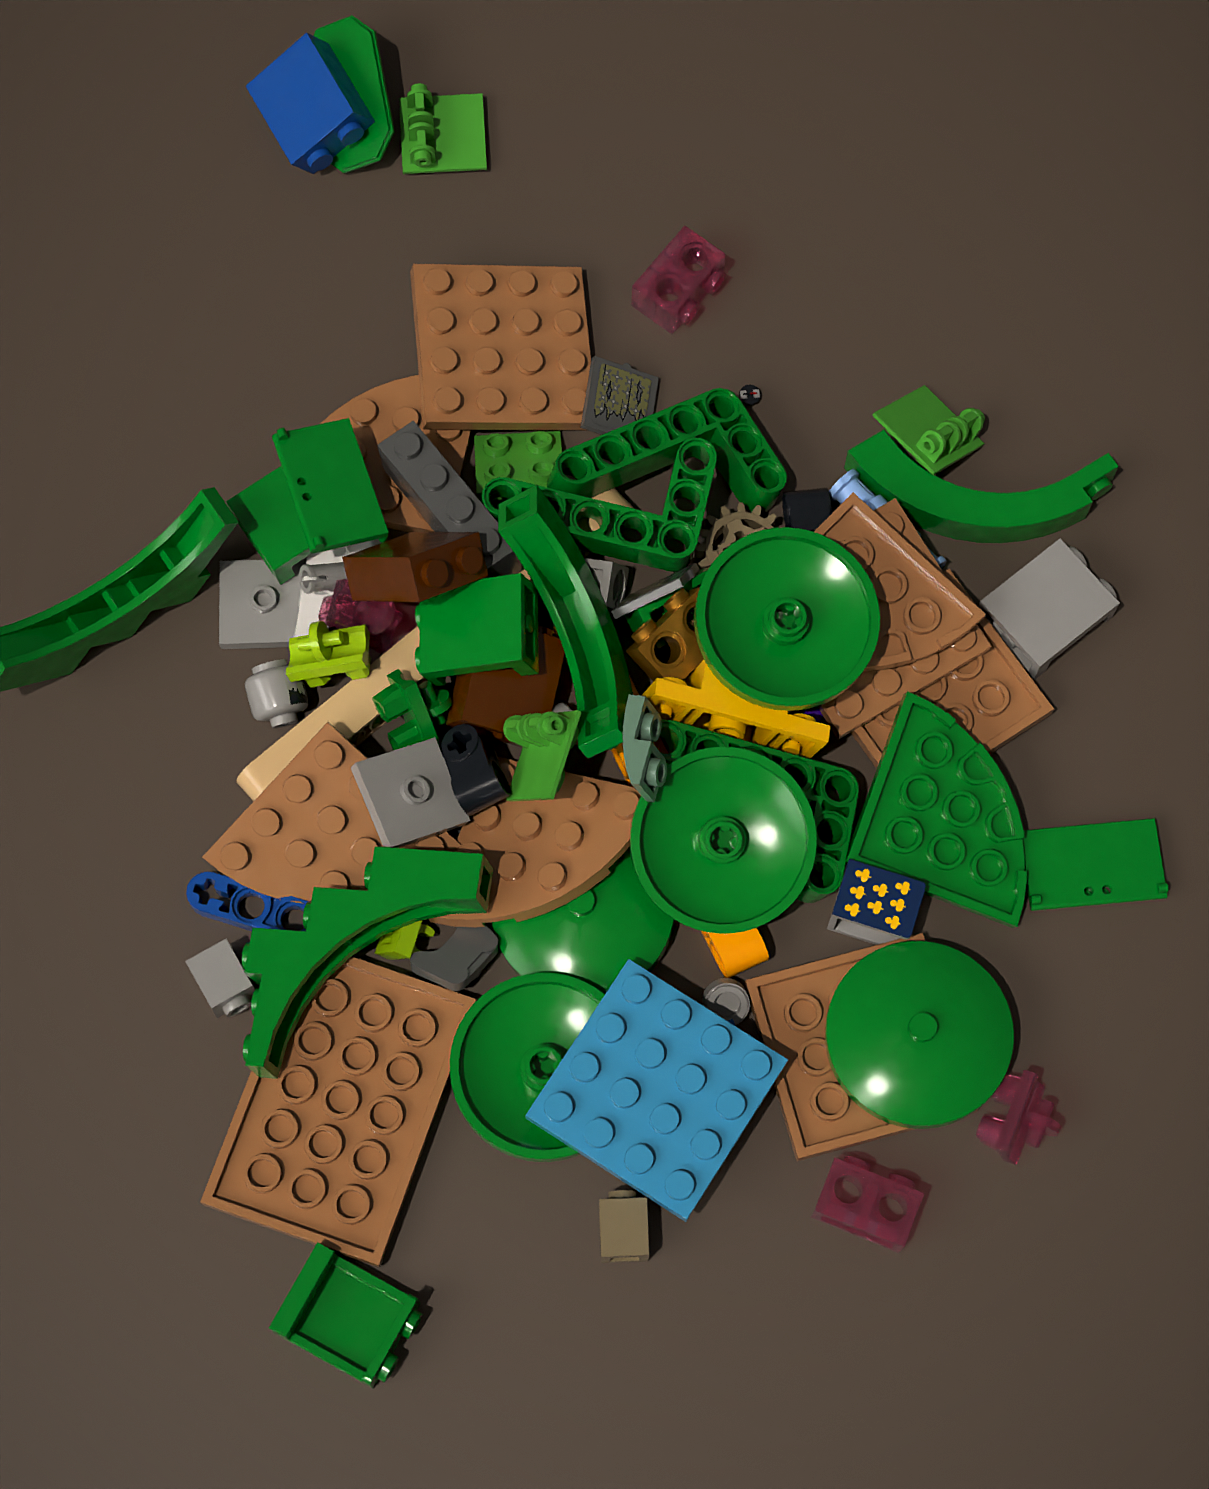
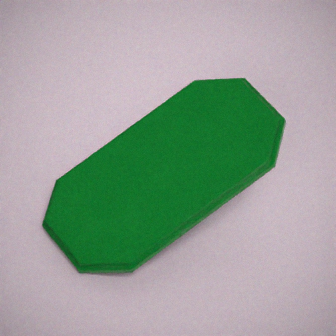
(360, 57)

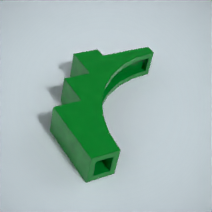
(114, 608)
(340, 922)

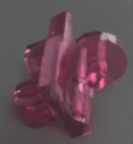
(378, 616)
(1009, 1135)

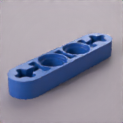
(269, 919)

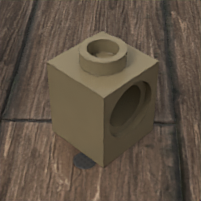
(623, 1227)

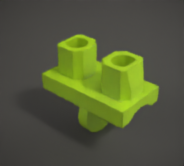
(329, 653)

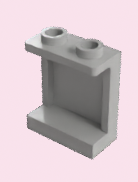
(1048, 606)

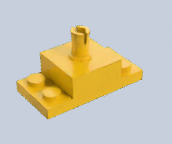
(711, 706)

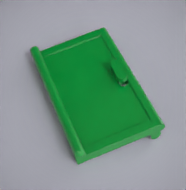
(338, 498)
(1091, 857)

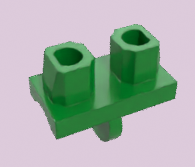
(416, 708)

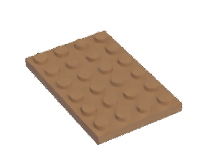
(348, 1117)

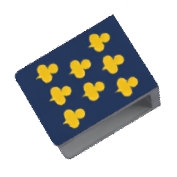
(875, 904)

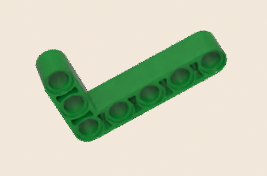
(660, 434)
(615, 518)
(811, 776)

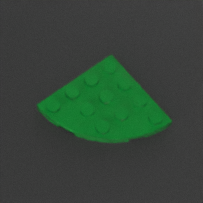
(944, 816)

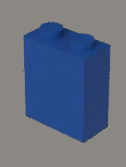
(310, 104)

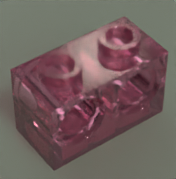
(670, 276)
(863, 1216)

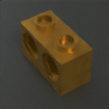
(675, 631)

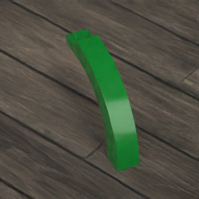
(971, 513)
(578, 614)

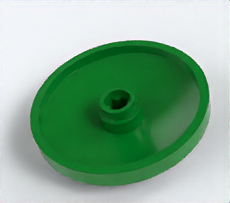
(786, 619)
(724, 840)
(591, 933)
(919, 1034)
(508, 1054)

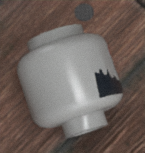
(274, 696)

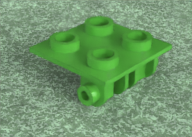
(442, 132)
(931, 429)
(515, 456)
(545, 748)

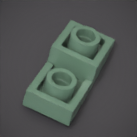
(642, 759)

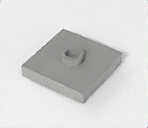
(255, 606)
(409, 794)

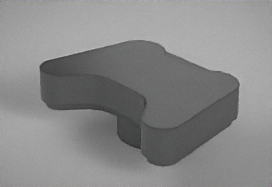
(458, 959)

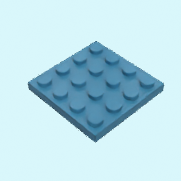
(656, 1089)

